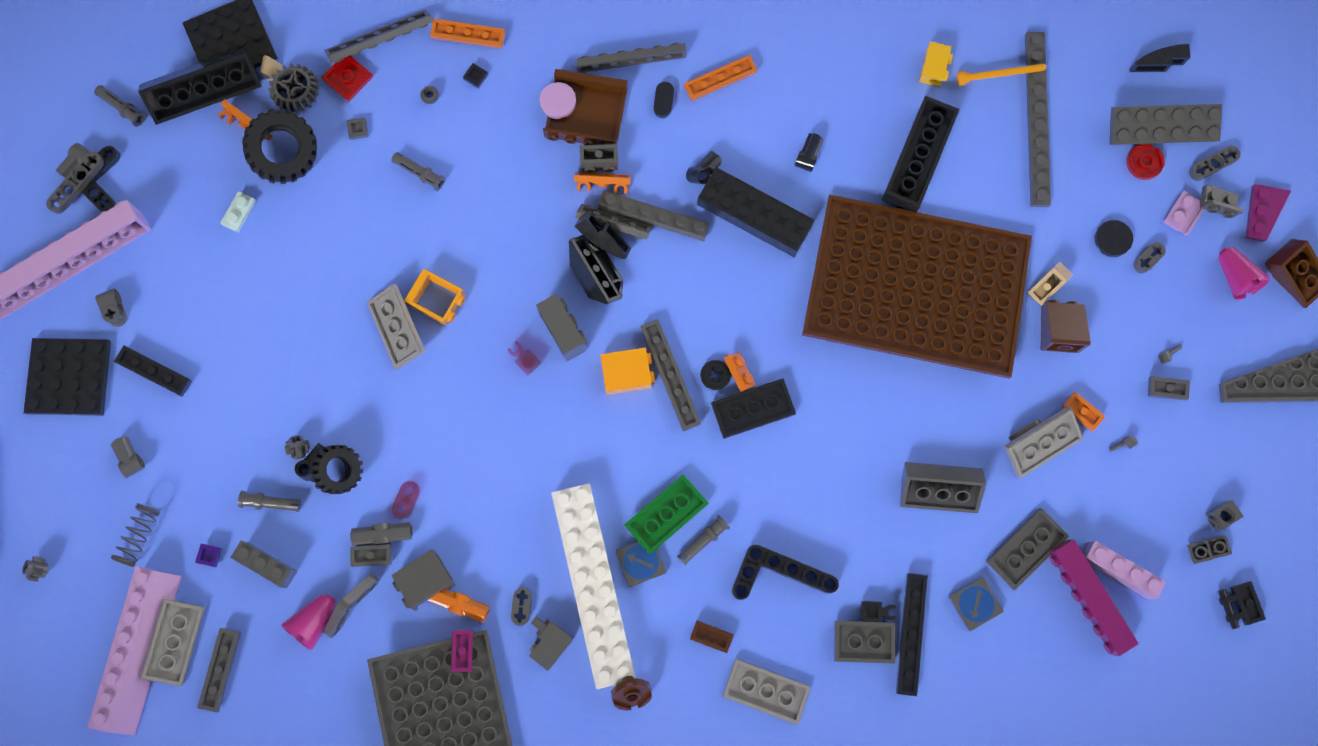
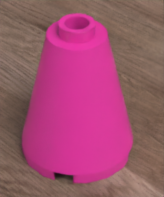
(1241, 273)
(310, 621)

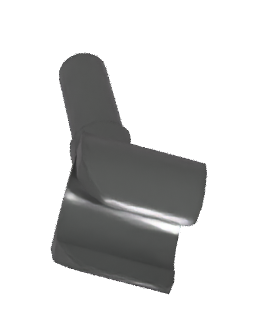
(1166, 356)
(1129, 441)

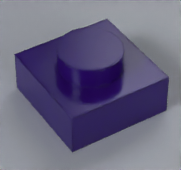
(208, 555)

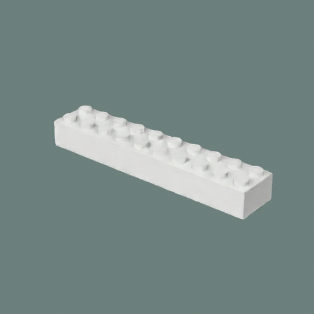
(593, 585)

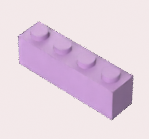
(1123, 570)

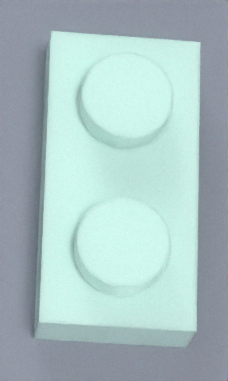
(238, 212)

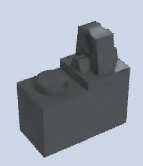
(552, 643)

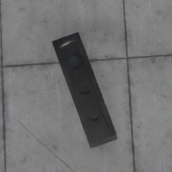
(152, 371)

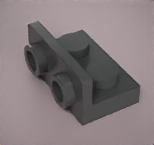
(1220, 201)

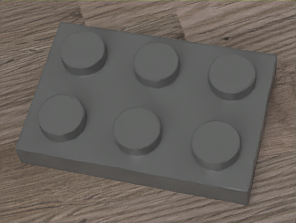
(864, 642)

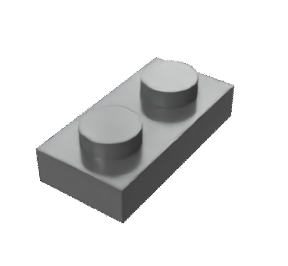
(1168, 388)
(370, 555)

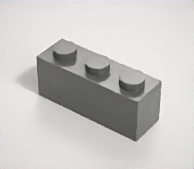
(263, 564)

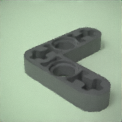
(347, 603)

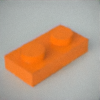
(739, 371)
(1084, 411)

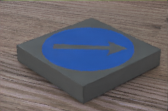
(639, 565)
(976, 604)

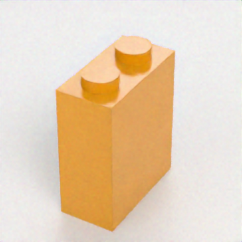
(627, 371)

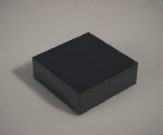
(475, 75)

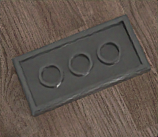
(1026, 549)

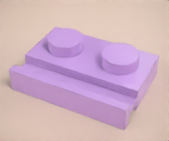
(1184, 213)

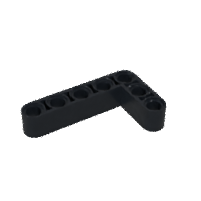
(781, 569)

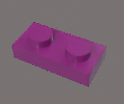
(462, 650)

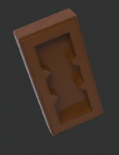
(711, 636)

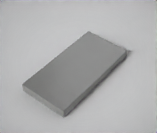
(395, 326)
(1043, 442)
(172, 642)
(766, 691)

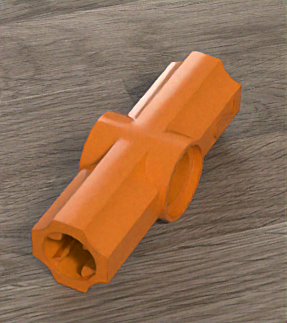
(461, 605)

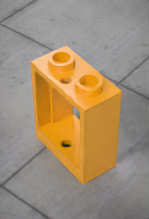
(419, 288)

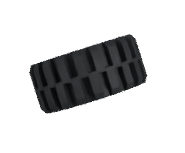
(286, 122)

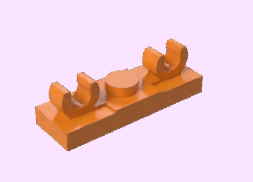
(233, 112)
(602, 180)

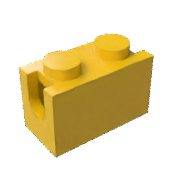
(935, 64)

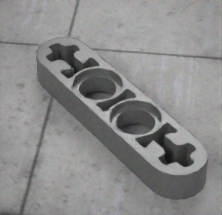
(72, 180)

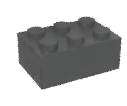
(562, 327)

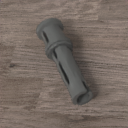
(125, 109)
(426, 174)
(259, 500)
(711, 533)

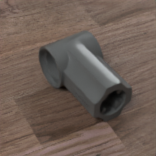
(75, 155)
(128, 459)

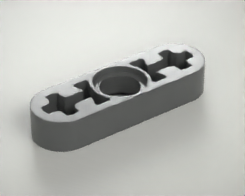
(1219, 156)

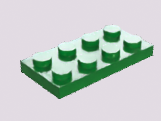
(666, 514)

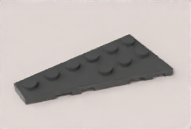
(1283, 382)

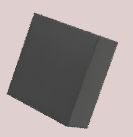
(357, 128)

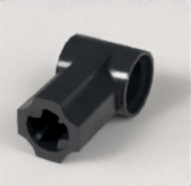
(808, 155)
(703, 170)
(305, 463)

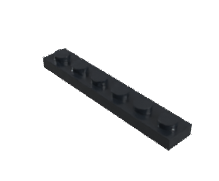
(911, 634)

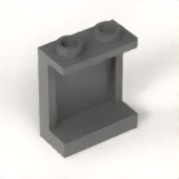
(422, 579)

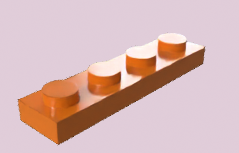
(467, 33)
(720, 78)

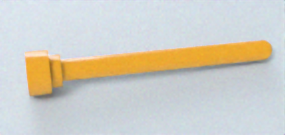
(965, 77)

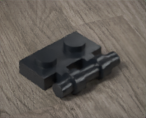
(1247, 603)

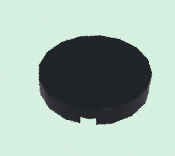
(1113, 238)

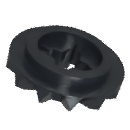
(719, 367)

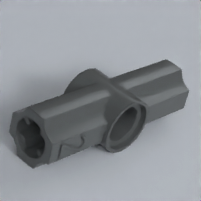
(381, 533)

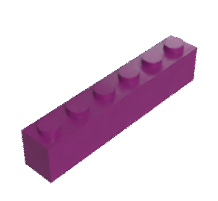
(1093, 598)

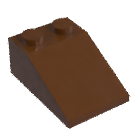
(1296, 270)

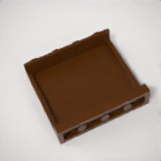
(596, 113)

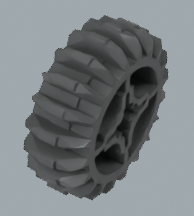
(297, 93)

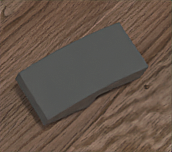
(1209, 549)

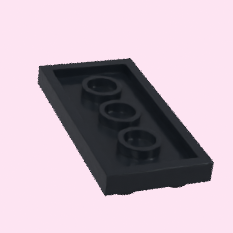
(753, 408)

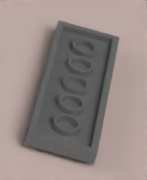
(1165, 124)

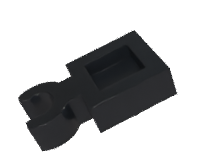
(873, 611)

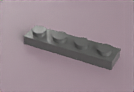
(620, 223)
(219, 670)

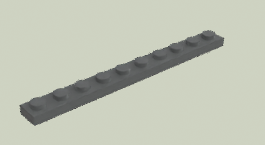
(1037, 122)

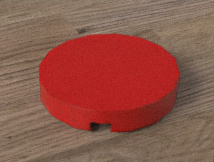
(1145, 161)

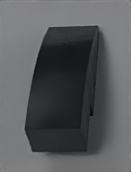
(1162, 59)
(602, 235)

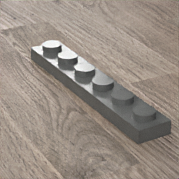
(373, 38)
(630, 58)
(653, 215)
(670, 375)

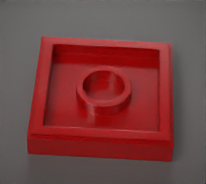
(347, 77)

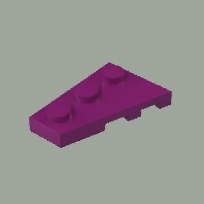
(1264, 210)

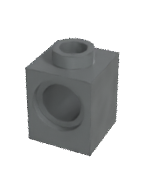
(1231, 513)

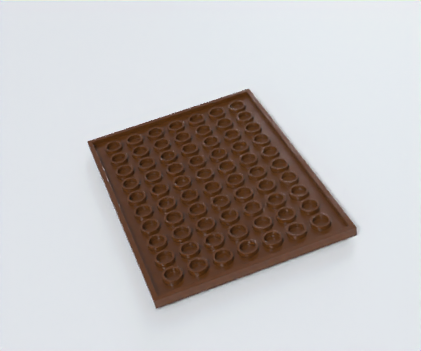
(918, 286)

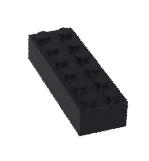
(200, 85)
(920, 154)
(755, 212)

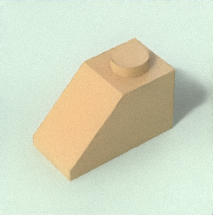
(1050, 283)

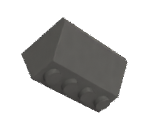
(942, 487)

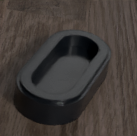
(663, 99)

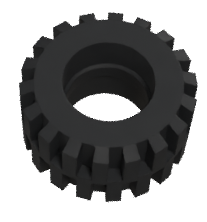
(351, 464)

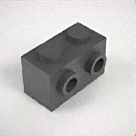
(599, 158)

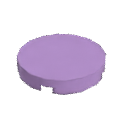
(557, 100)

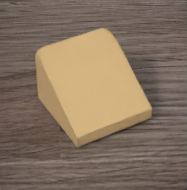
(269, 67)

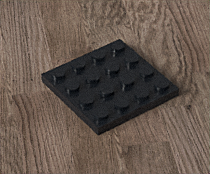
(228, 30)
(67, 377)

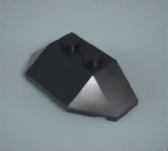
(595, 271)

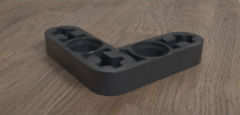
(110, 162)

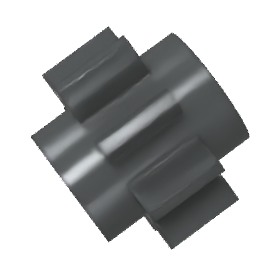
(297, 447)
(35, 568)

